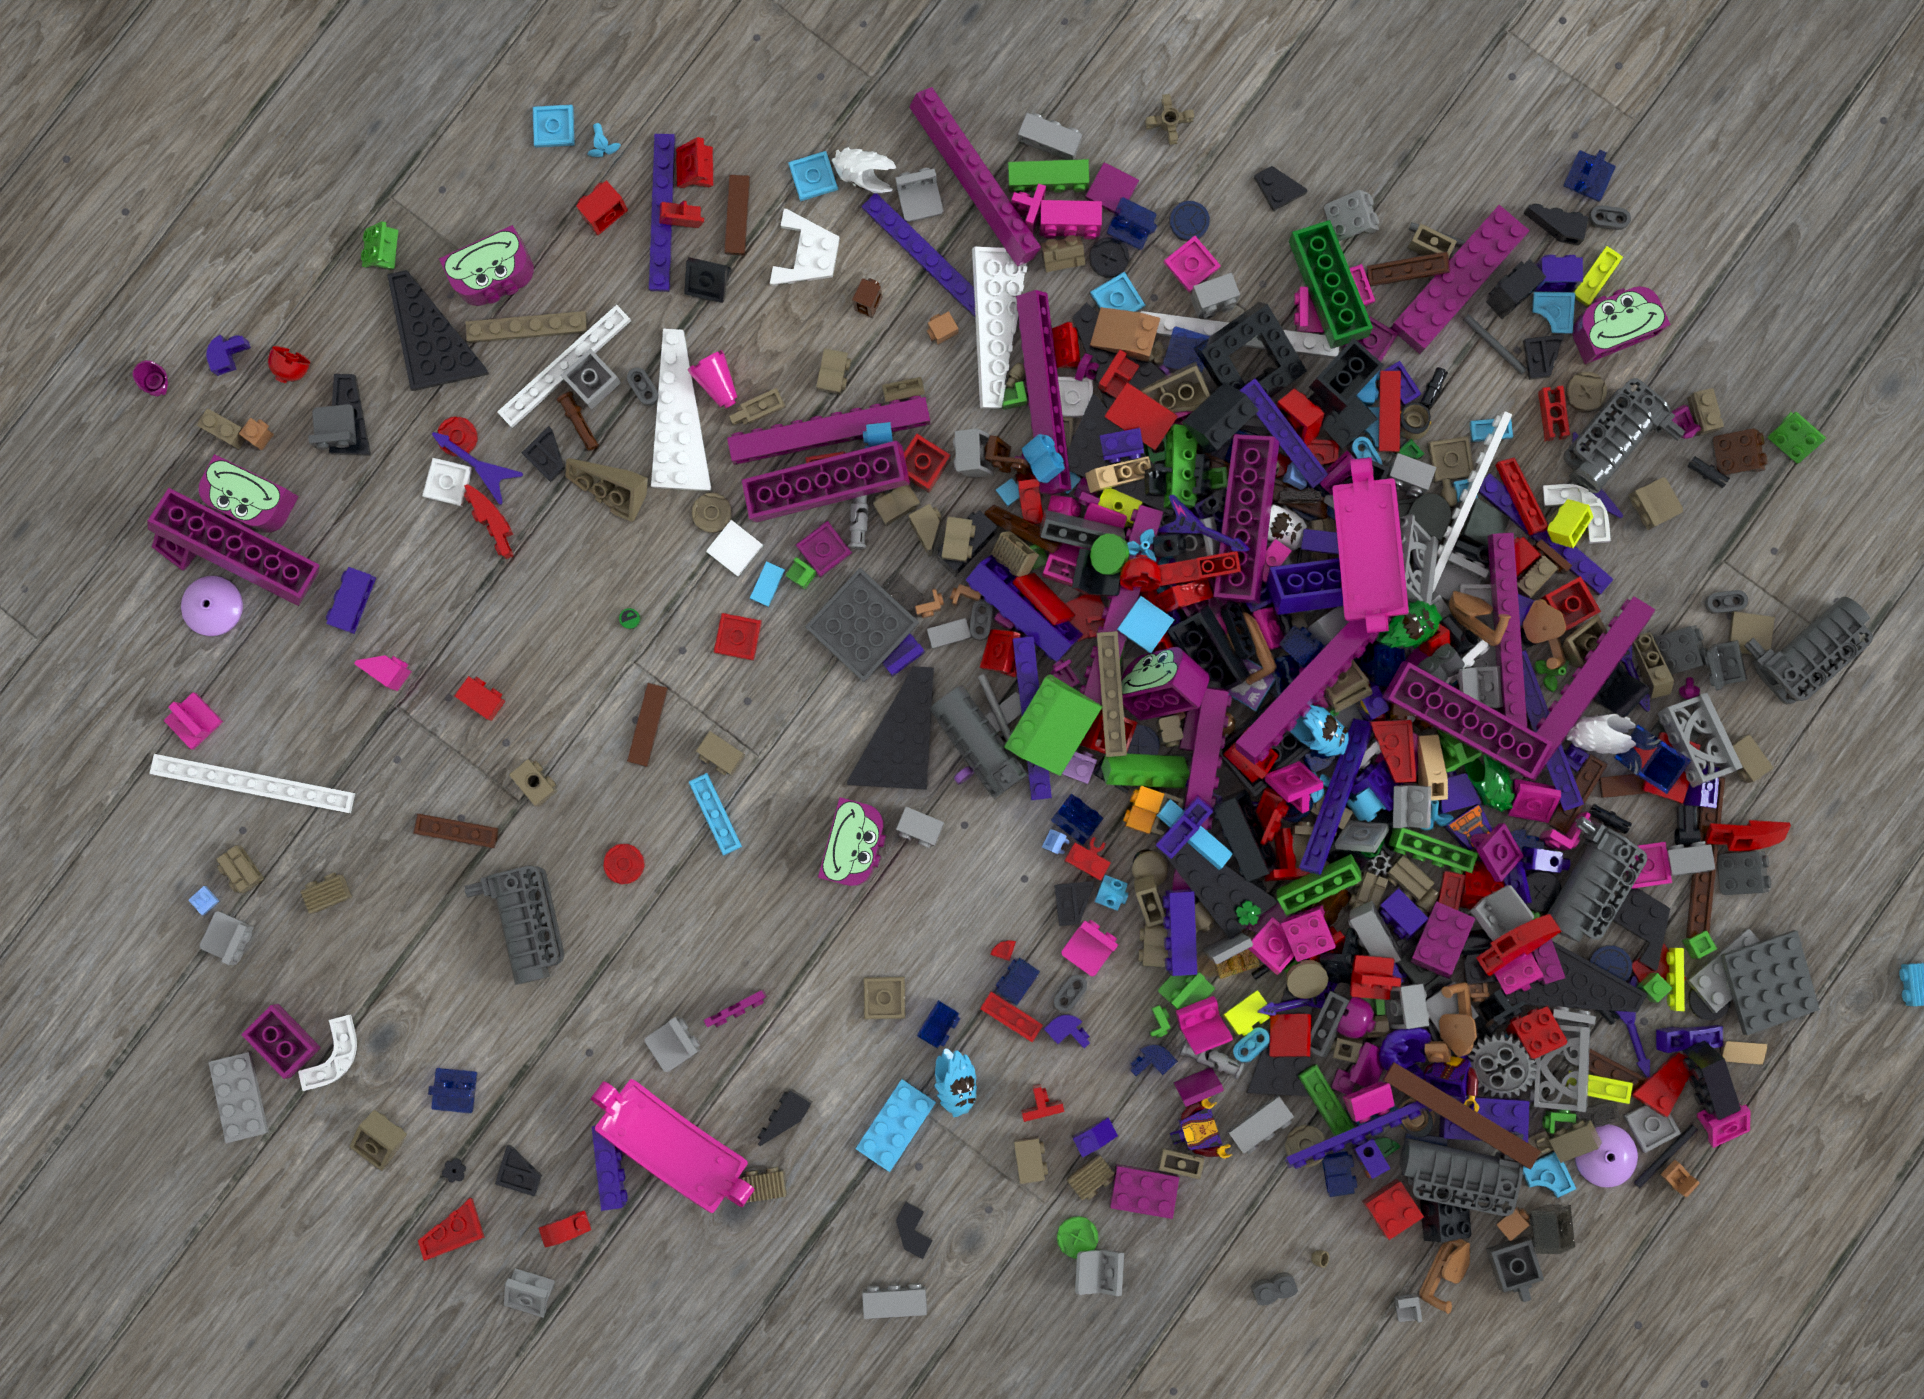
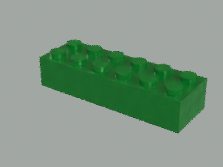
(1330, 284)

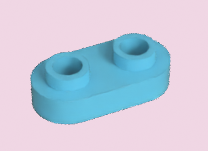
(1369, 450)
(1251, 1042)

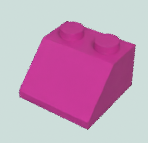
(388, 671)
(1369, 1101)

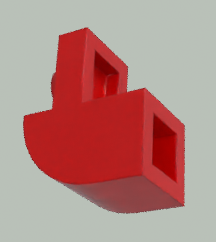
(564, 1229)

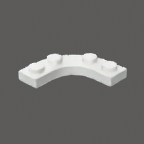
(1598, 528)
(341, 1059)

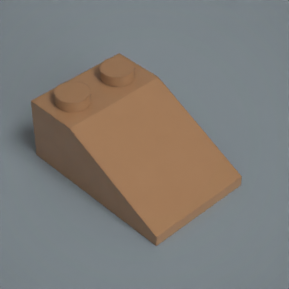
(1126, 332)

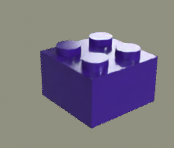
(1561, 273)
(1402, 915)

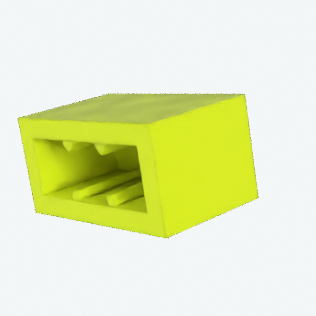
(1120, 503)
(1570, 523)
(1245, 1014)

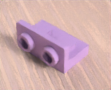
(1080, 767)

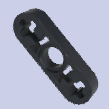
(1230, 612)

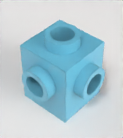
(1112, 893)

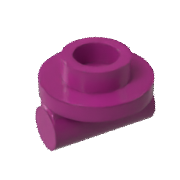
(1689, 690)

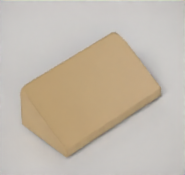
(1743, 1052)

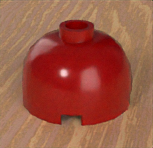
(287, 365)
(1140, 573)

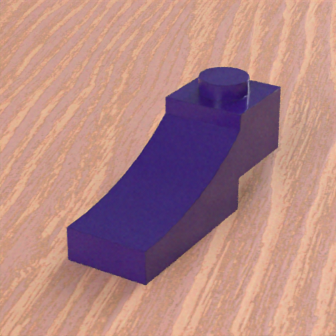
(1184, 827)
(1680, 1038)

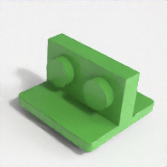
(379, 246)
(1796, 437)
(1455, 752)
(1185, 989)

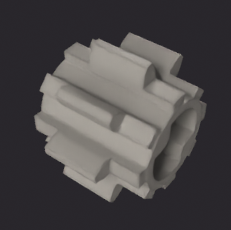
(1384, 865)

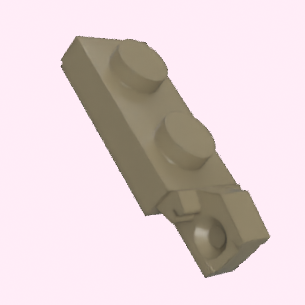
(758, 408)

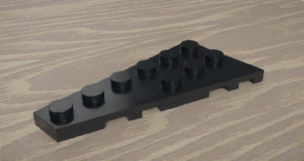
(1281, 1074)

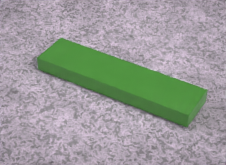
(1325, 1100)

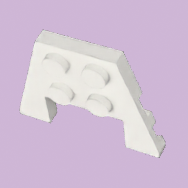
(814, 255)

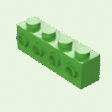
(1055, 175)
(1181, 457)
(1146, 770)
(1433, 849)
(1316, 887)

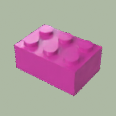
(1070, 218)

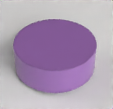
(963, 775)

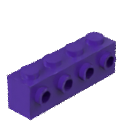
(1180, 932)
(609, 1173)

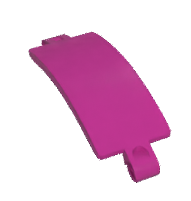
(1370, 548)
(670, 1146)

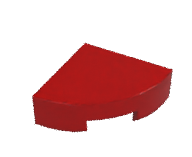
(1003, 949)

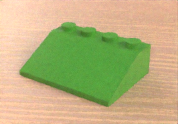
(1053, 725)

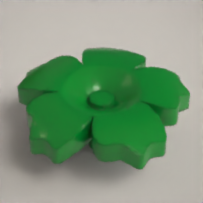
(1248, 913)

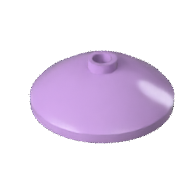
(224, 606)
(1595, 1165)

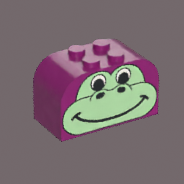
(489, 267)
(1618, 322)
(245, 496)
(1163, 684)
(853, 844)

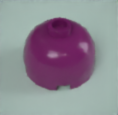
(1357, 1019)

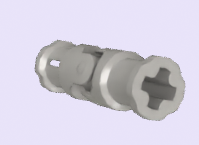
(858, 522)
(1214, 1060)

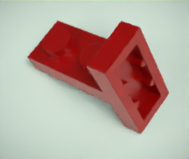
(1029, 498)
(1184, 595)
(1286, 858)

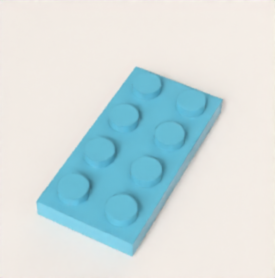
(895, 1125)

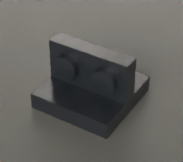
(706, 279)

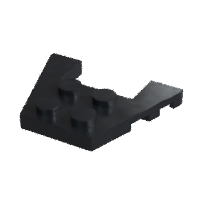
(1645, 919)

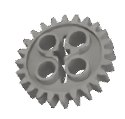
(1511, 1080)

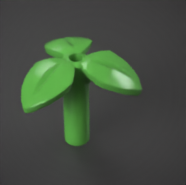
(1550, 681)

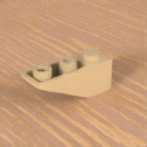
(1117, 474)
(1432, 767)

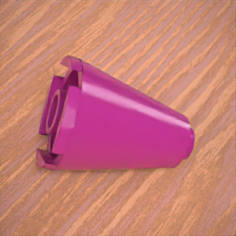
(715, 378)

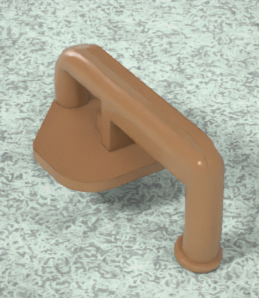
(1466, 607)
(1546, 624)
(1262, 650)
(1458, 1029)
(1448, 1265)

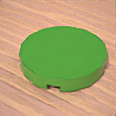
(1109, 554)
(1077, 1235)

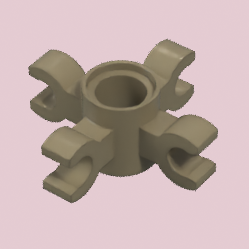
(1157, 121)

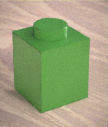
(1655, 987)

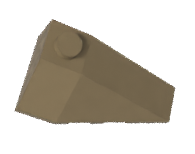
(1180, 390)
(615, 487)

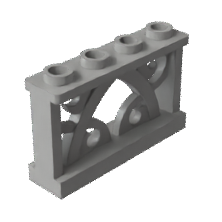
(1425, 549)
(1679, 736)
(1580, 1090)

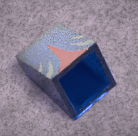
(1654, 760)

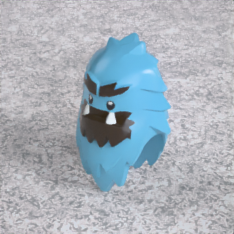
(1321, 732)
(955, 1082)

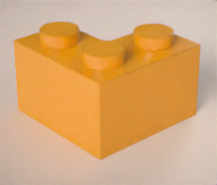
(1143, 810)

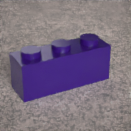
(350, 600)

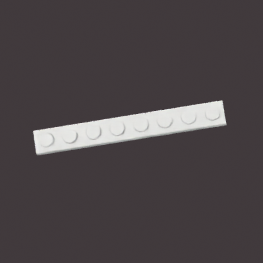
(551, 377)

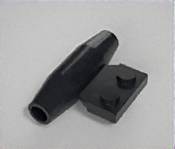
(1475, 945)

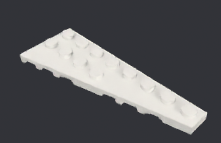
(995, 292)
(678, 442)

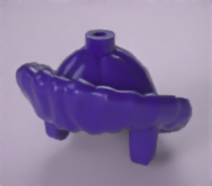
(1404, 1047)

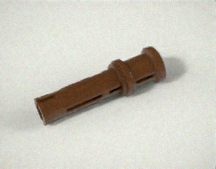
(573, 412)

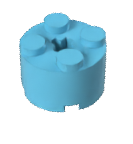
(1364, 804)

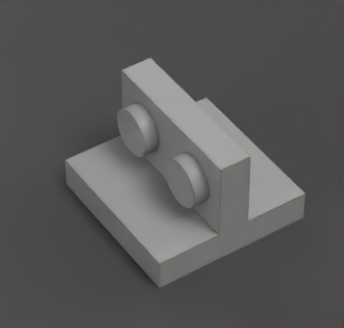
(1412, 806)
(528, 1292)

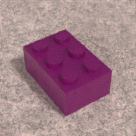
(1443, 940)
(281, 1041)
(1144, 1191)

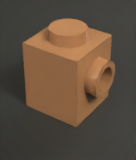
(942, 327)
(256, 433)
(1514, 1223)

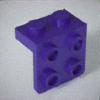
(1379, 781)

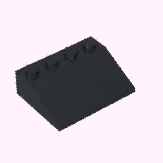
(1289, 751)

